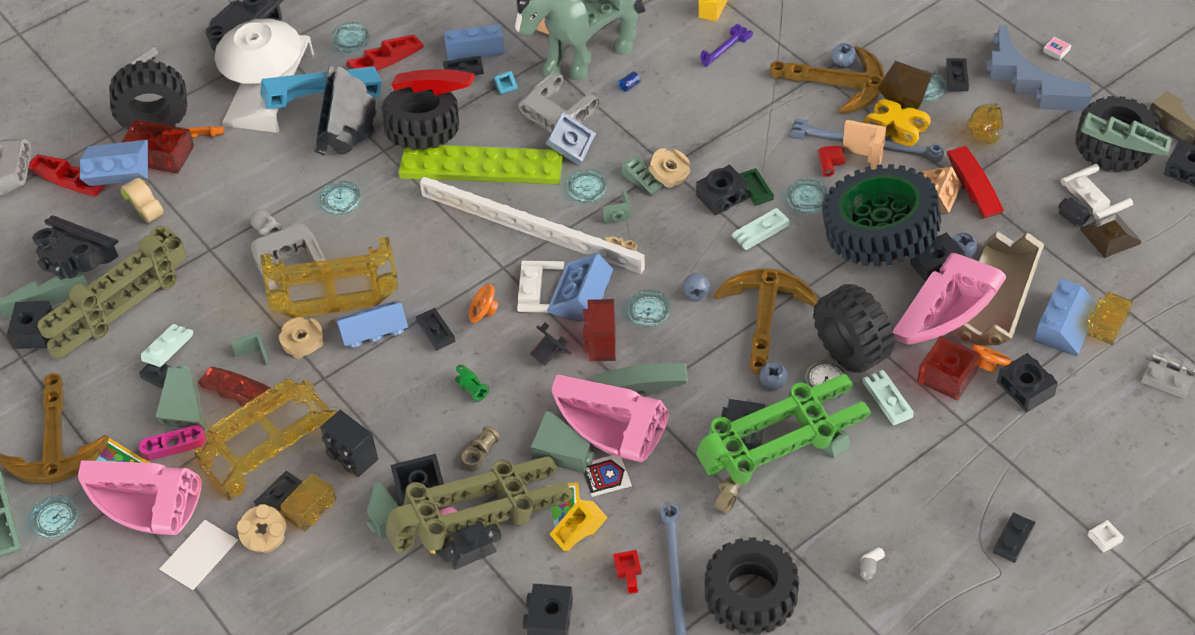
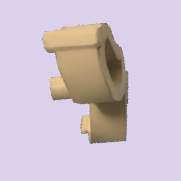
(627, 244)

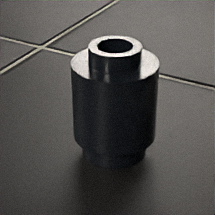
(1074, 211)

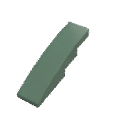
(1131, 136)
(52, 290)
(647, 377)
(8, 531)

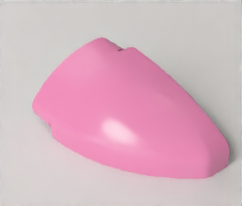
(949, 299)
(611, 416)
(142, 494)

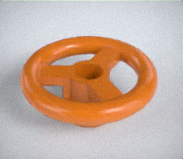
(485, 304)
(990, 358)

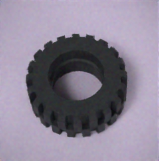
(148, 79)
(420, 118)
(1107, 154)
(853, 328)
(757, 559)

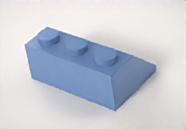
(474, 42)
(114, 163)
(580, 282)
(1066, 317)
(371, 323)

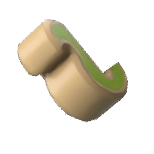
(142, 199)

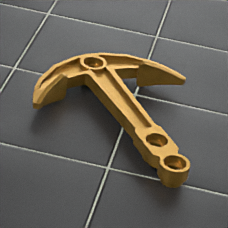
(866, 82)
(768, 283)
(52, 453)

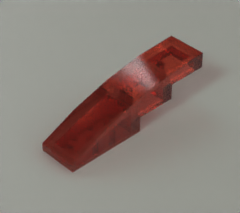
(232, 385)

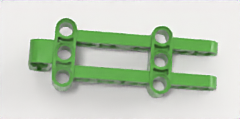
(714, 451)

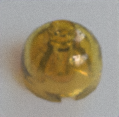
(985, 123)

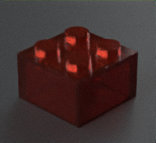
(600, 330)
(948, 367)

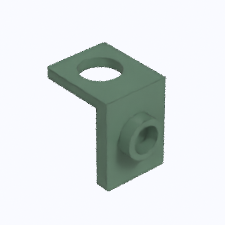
(618, 211)
(249, 344)

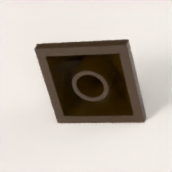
(905, 85)
(1110, 235)

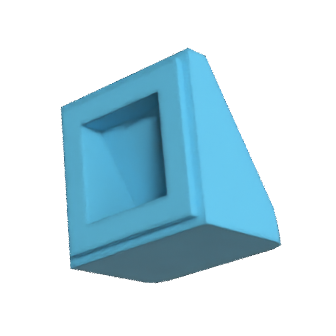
(505, 83)

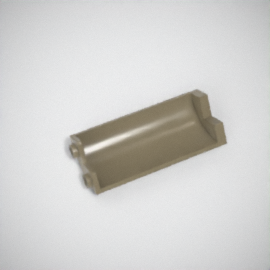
(999, 318)

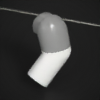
(868, 563)

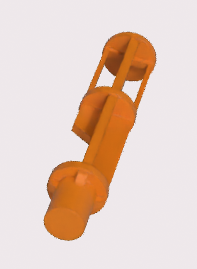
(204, 131)

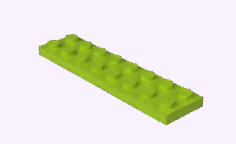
(483, 164)

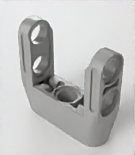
(545, 112)
(13, 164)
(284, 245)

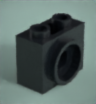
(1182, 163)
(722, 189)
(935, 255)
(23, 326)
(1027, 382)
(737, 409)
(544, 600)

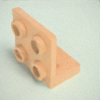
(865, 140)
(946, 184)

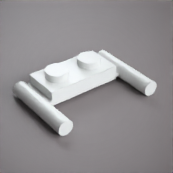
(1090, 195)
(531, 284)

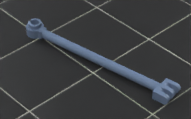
(800, 128)
(674, 566)

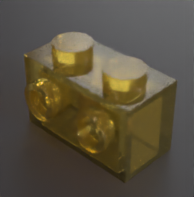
(1109, 317)
(308, 502)

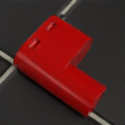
(829, 157)

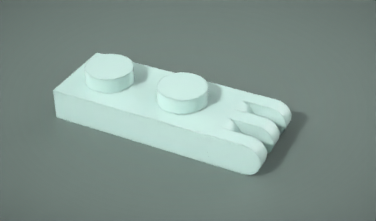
(761, 228)
(166, 345)
(888, 397)

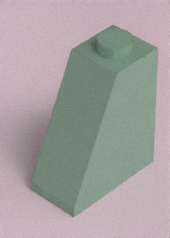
(180, 400)
(562, 444)

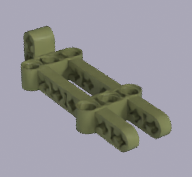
(90, 305)
(507, 481)

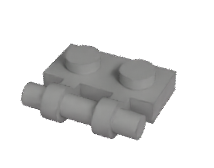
(1168, 379)

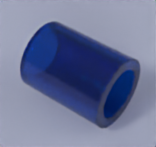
(629, 81)

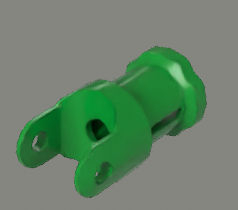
(470, 383)

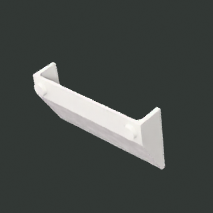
(248, 108)

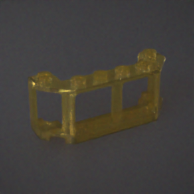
(327, 272)
(255, 412)

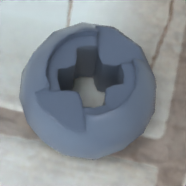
(843, 55)
(966, 243)
(696, 286)
(773, 376)

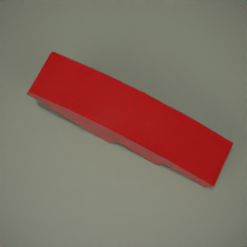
(388, 54)
(436, 79)
(61, 173)
(975, 181)

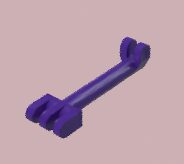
(737, 33)

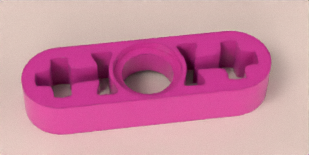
(158, 452)

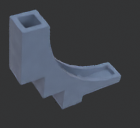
(1026, 78)

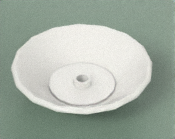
(257, 51)

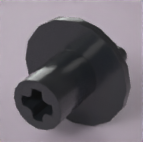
(548, 346)

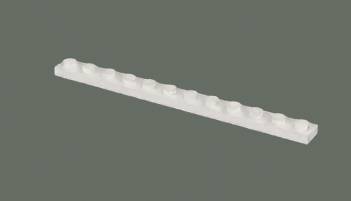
(532, 225)

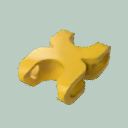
(899, 121)

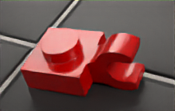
(627, 567)

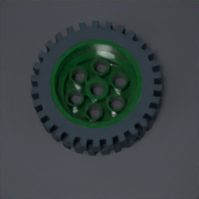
(881, 215)

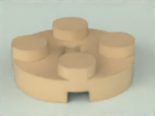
(668, 176)
(301, 347)
(249, 526)

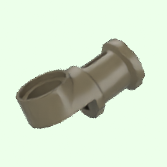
(479, 448)
(728, 496)

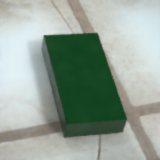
(758, 189)

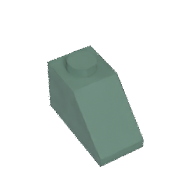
(379, 508)

